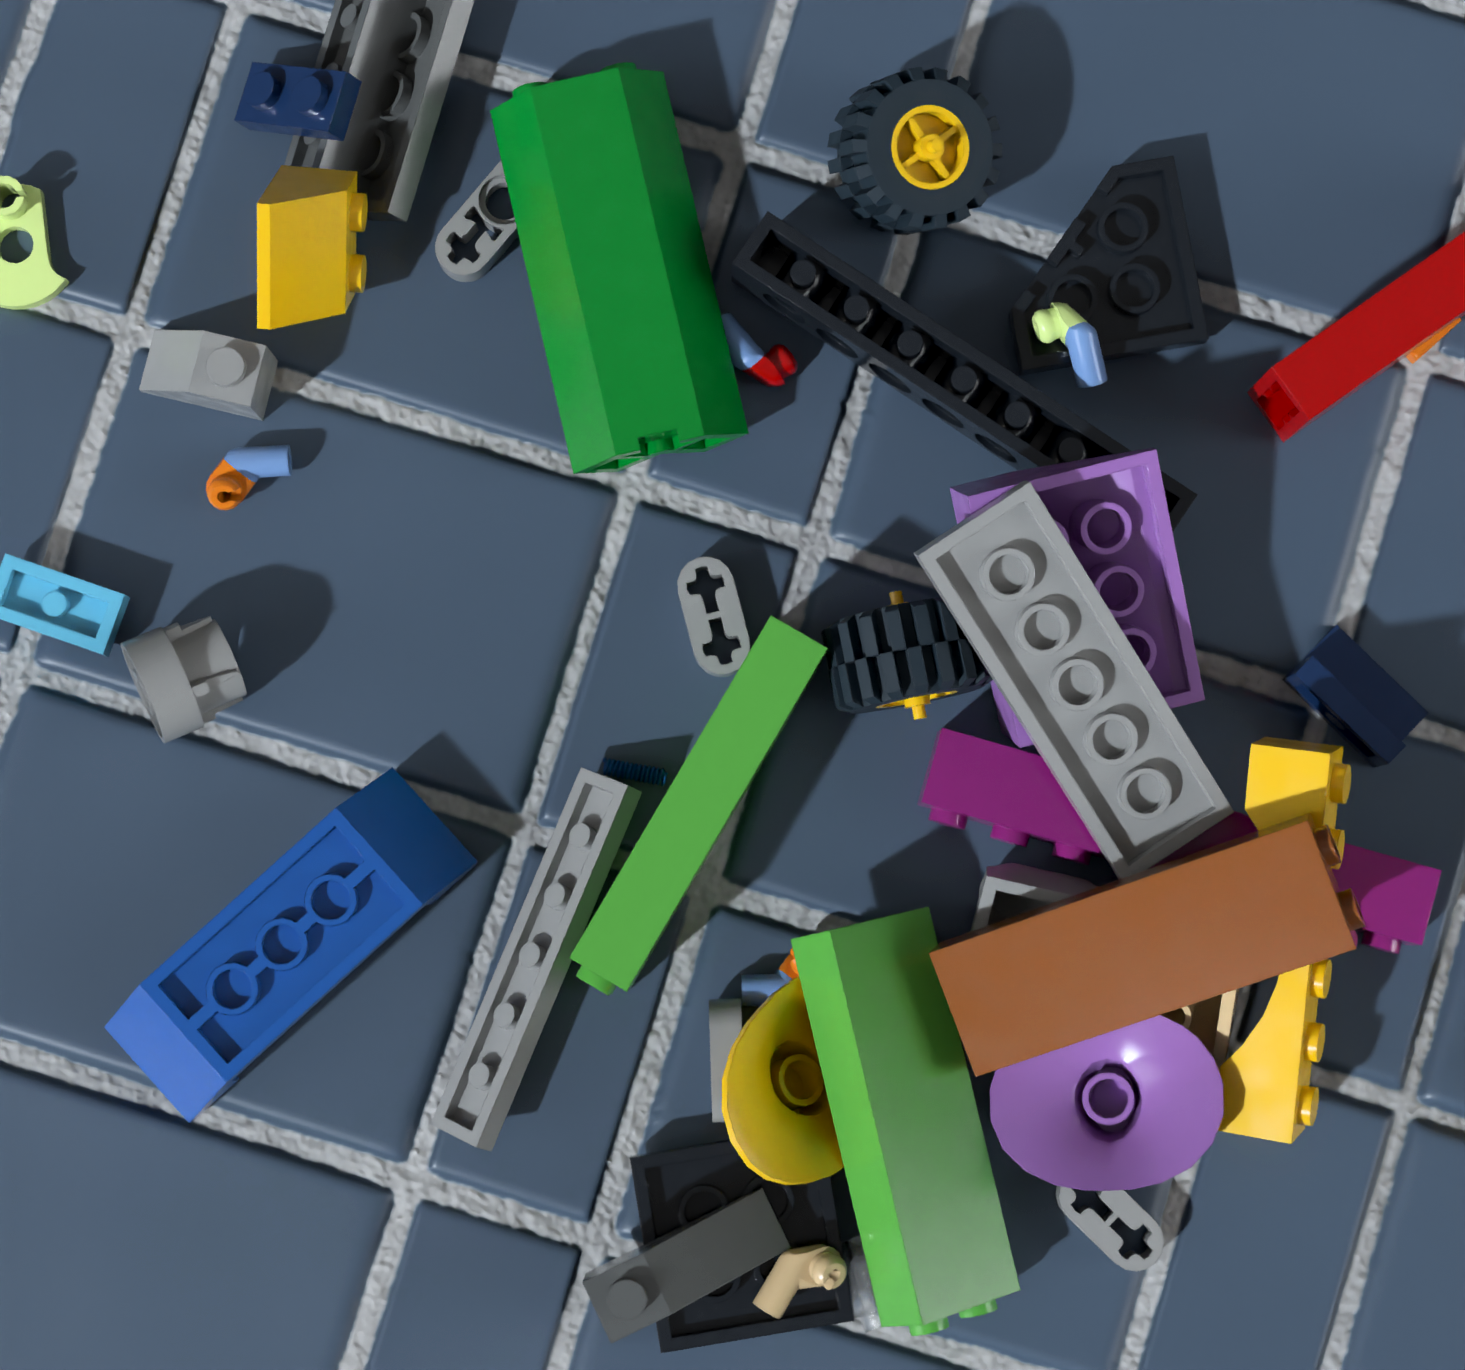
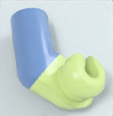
(1078, 336)

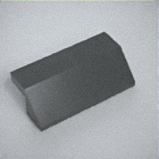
(405, 66)

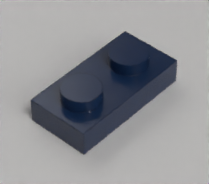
(298, 101)

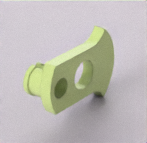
(34, 279)

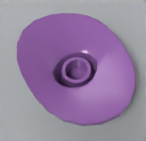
(1111, 1108)

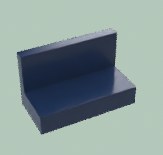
(1356, 697)

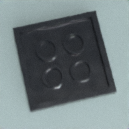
(699, 1178)

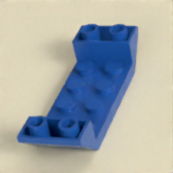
(287, 941)

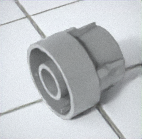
(184, 675)

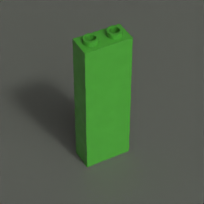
(696, 807)
(906, 1122)

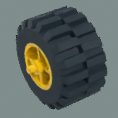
(915, 151)
(900, 657)

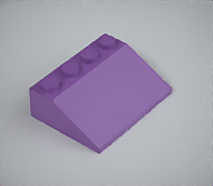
(1124, 539)

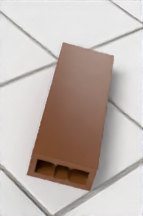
(1148, 944)

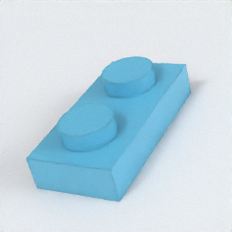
(60, 605)

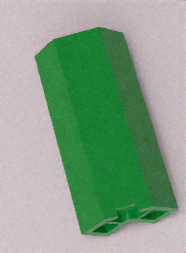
(618, 268)

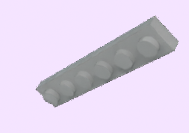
(536, 959)

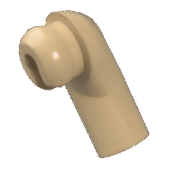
(797, 1270)

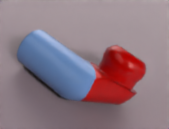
(747, 356)

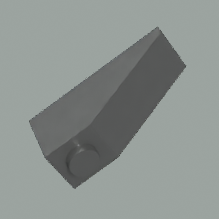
(684, 1265)

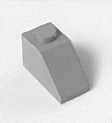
(210, 371)

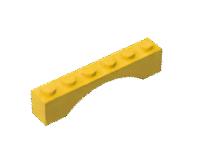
(1271, 1072)

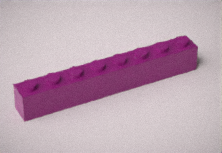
(1024, 801)

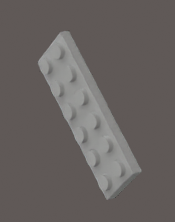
(1073, 681)

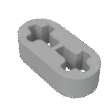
(698, 620)
(724, 1027)
(1104, 1237)

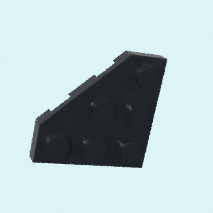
(1122, 270)

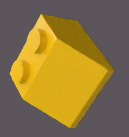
(308, 245)

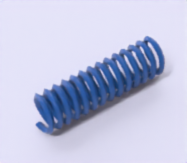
(640, 771)

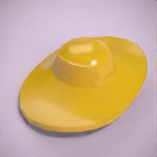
(778, 1096)

